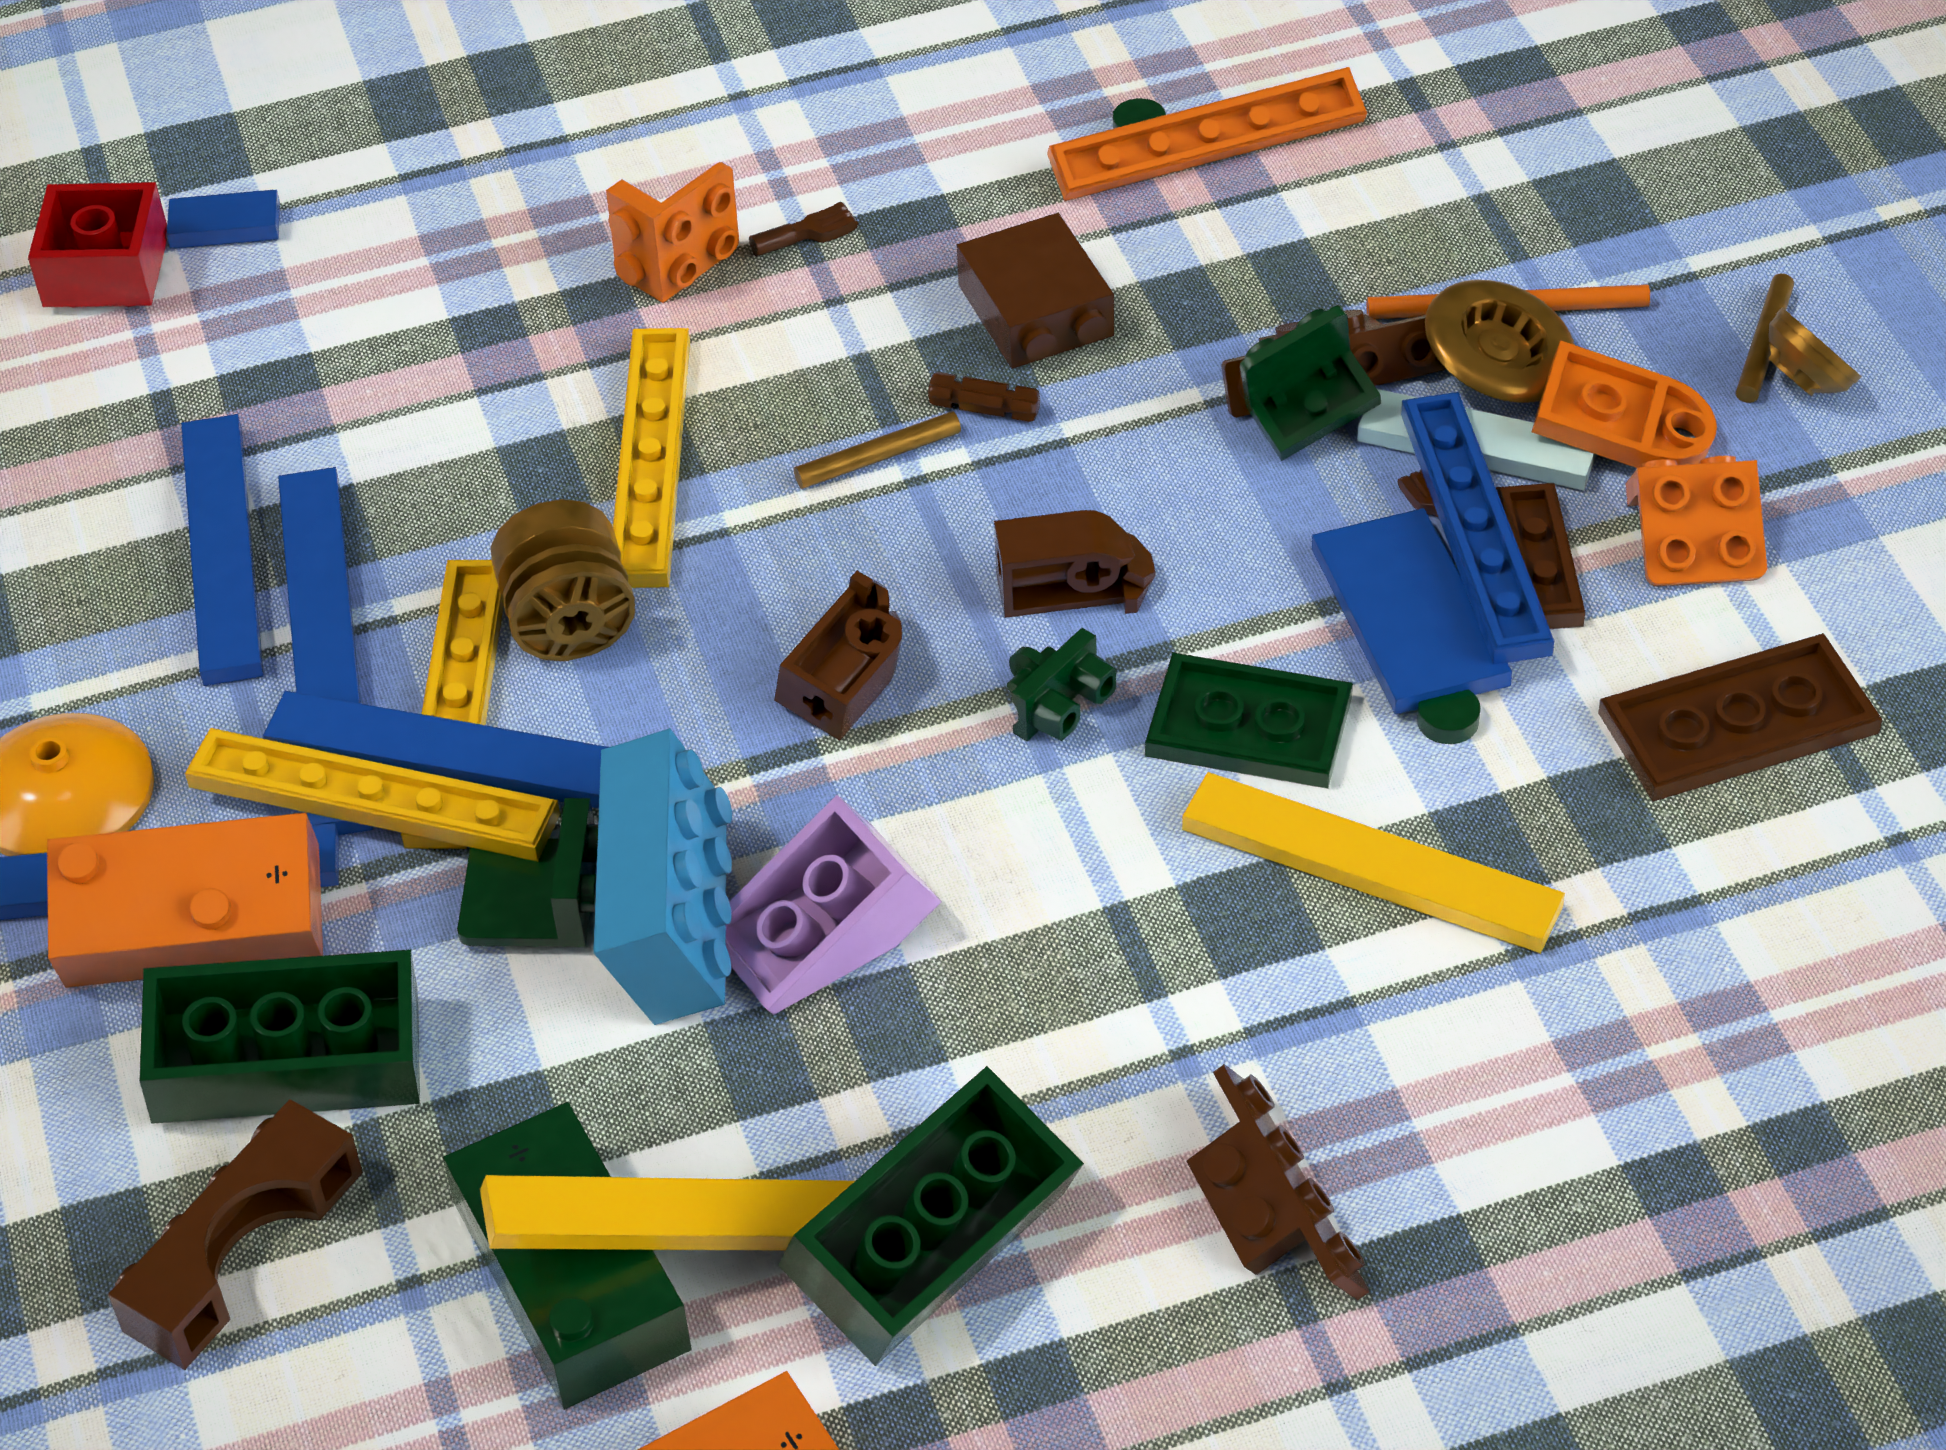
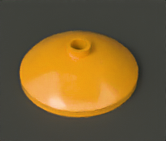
(70, 780)

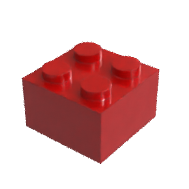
(98, 244)

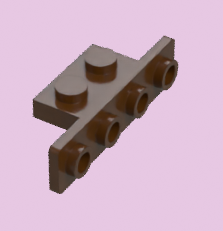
(1383, 350)
(1262, 1193)

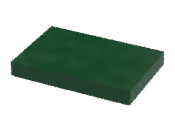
(1249, 720)

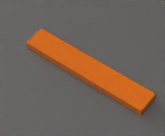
(1206, 133)

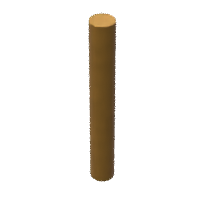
(1759, 352)
(877, 449)

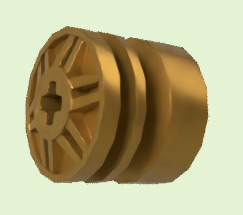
(562, 580)

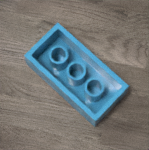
(662, 877)

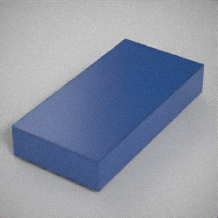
(223, 219)

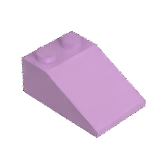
(823, 908)

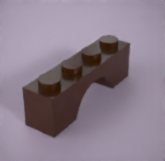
(286, 1171)

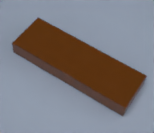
(1545, 548)

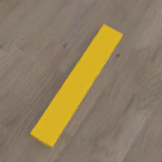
(651, 454)
(462, 654)
(373, 794)
(1374, 862)
(650, 1212)

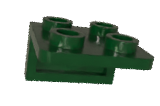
(1306, 382)
(534, 901)

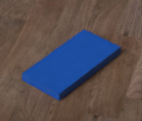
(1408, 609)

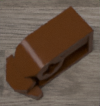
(1069, 563)
(843, 659)

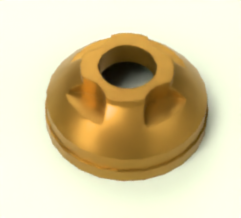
(1807, 358)

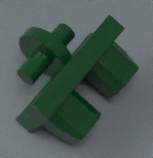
(1051, 680)

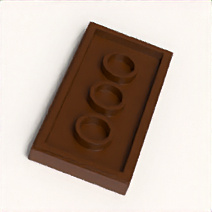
(1739, 716)

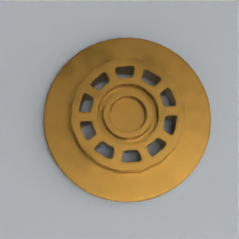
(1495, 338)

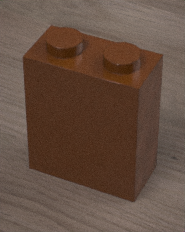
(1035, 290)

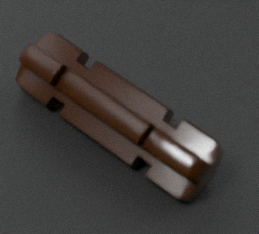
(984, 396)

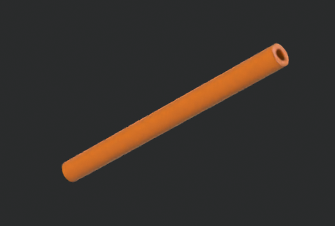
(1557, 299)

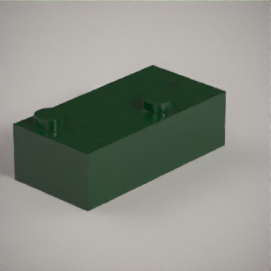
(277, 1031)
(929, 1215)
(583, 1311)

